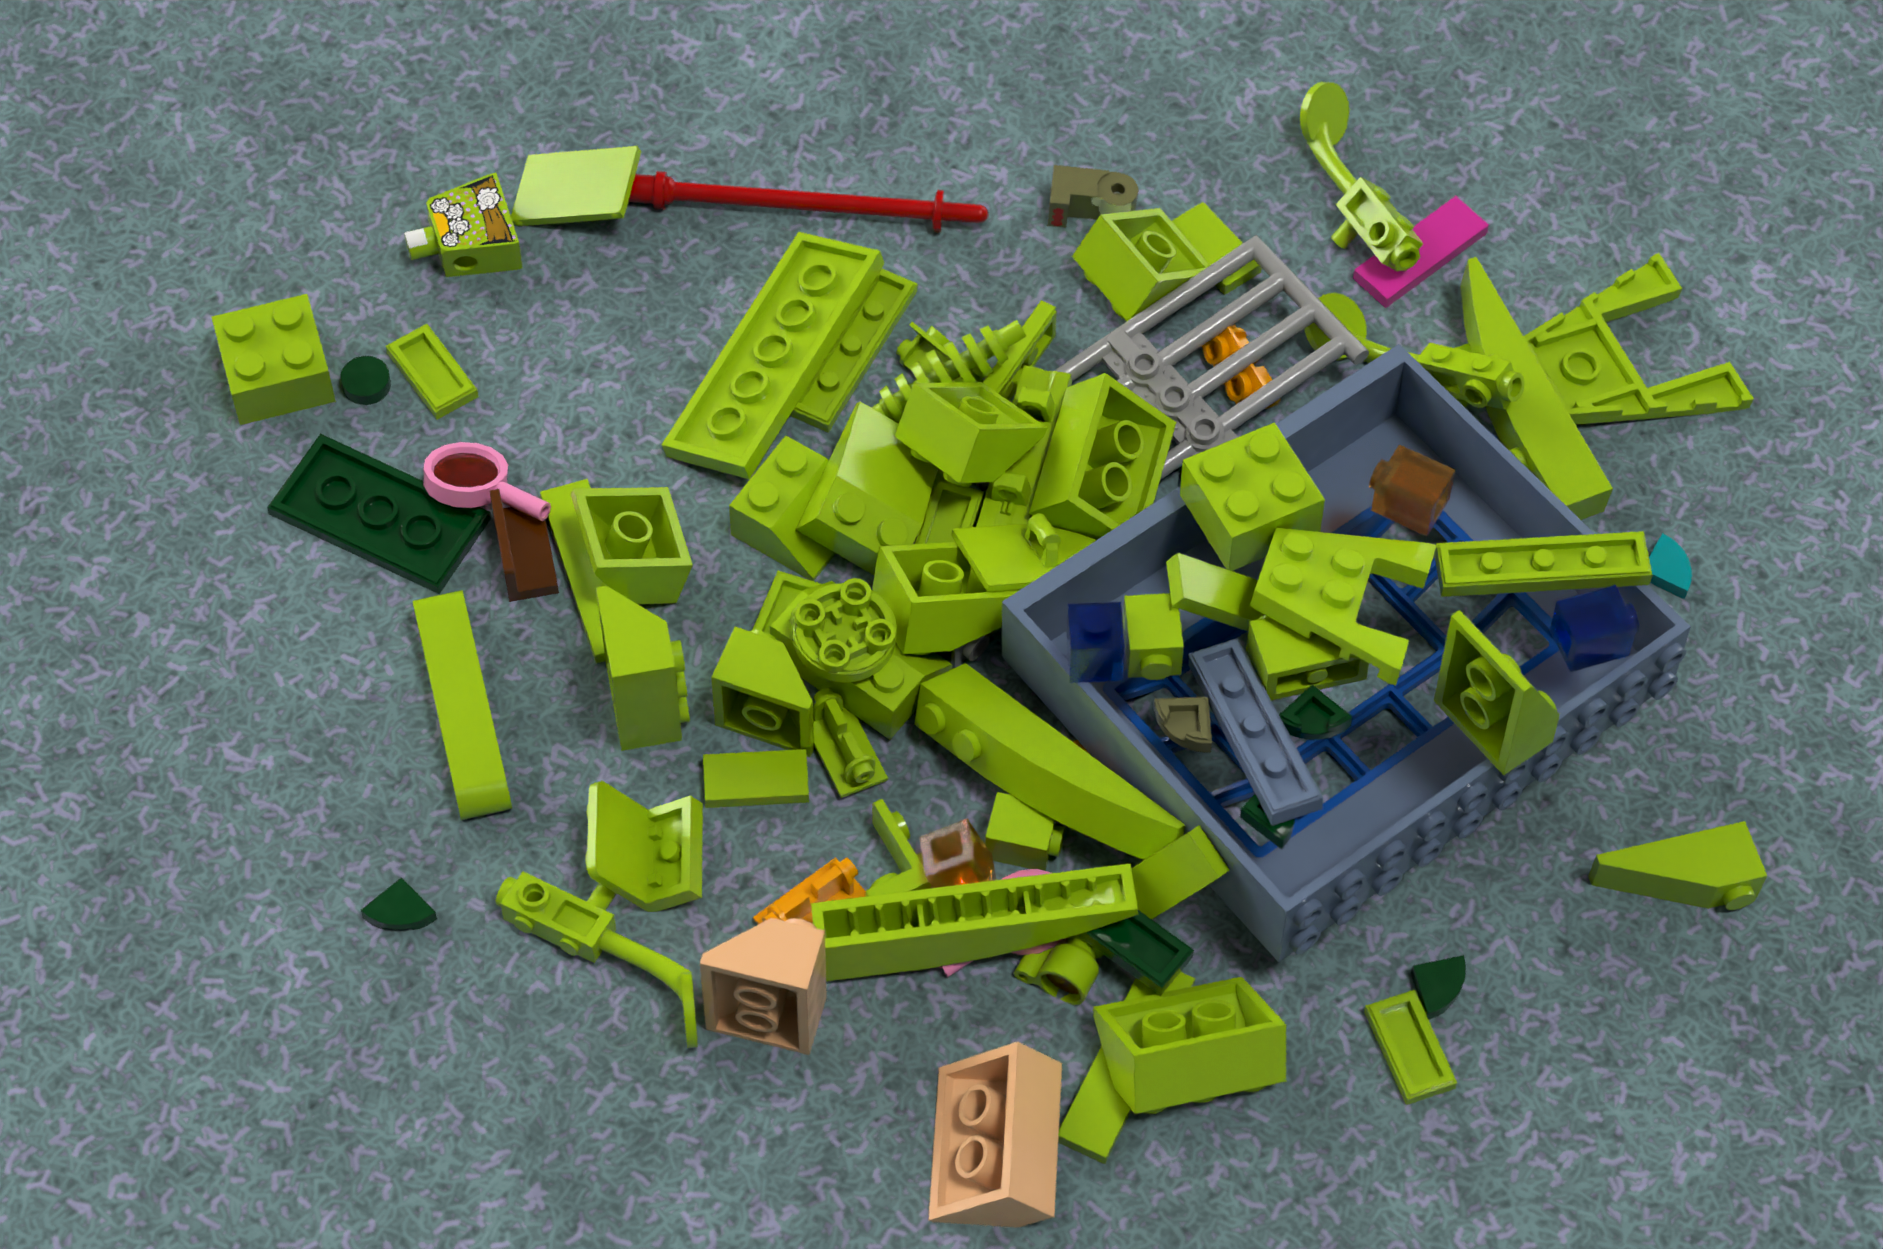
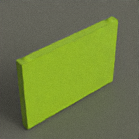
(575, 186)

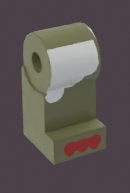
(1088, 193)

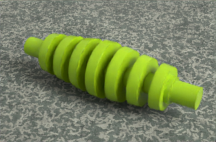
(960, 364)

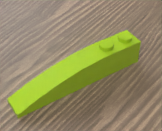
(1537, 424)
(1039, 763)
(968, 920)

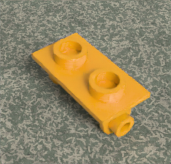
(1247, 380)
(828, 883)

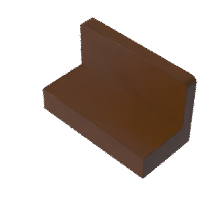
(523, 552)

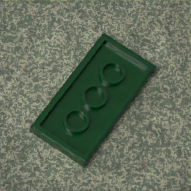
(377, 514)

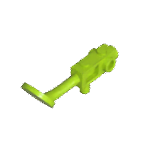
(1364, 204)
(1464, 374)
(587, 930)

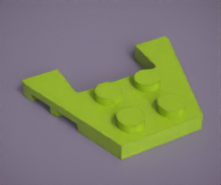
(1318, 586)

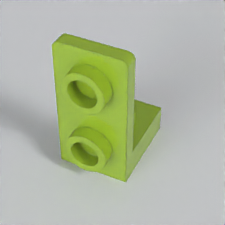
(895, 836)

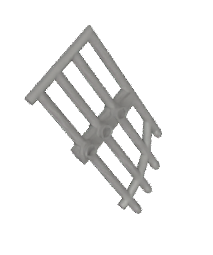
(1155, 380)

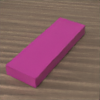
(1444, 236)

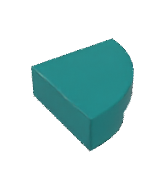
(1670, 567)

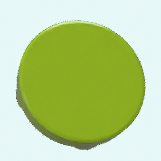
(844, 631)

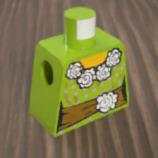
(468, 230)

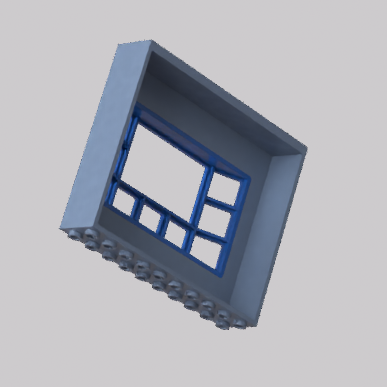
(1428, 788)

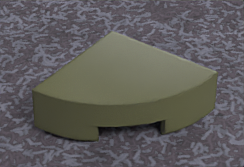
(1185, 721)

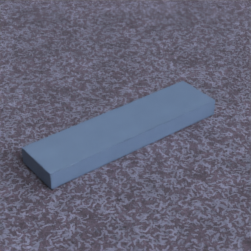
(1255, 732)

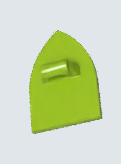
(1017, 553)

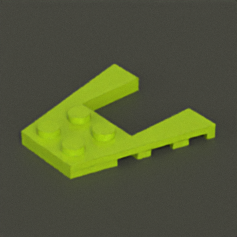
(1598, 377)

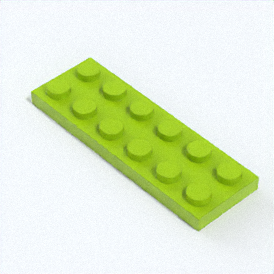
(773, 355)

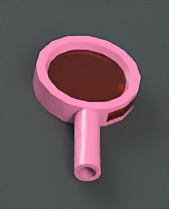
(465, 473)

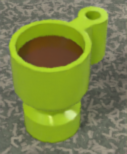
(1065, 967)

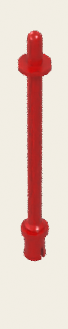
(663, 190)

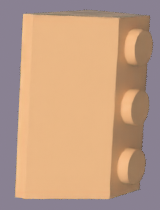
(767, 984)
(996, 1139)

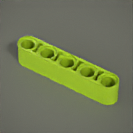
(462, 705)

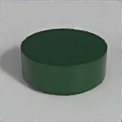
(365, 380)

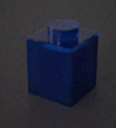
(1594, 628)
(1095, 642)

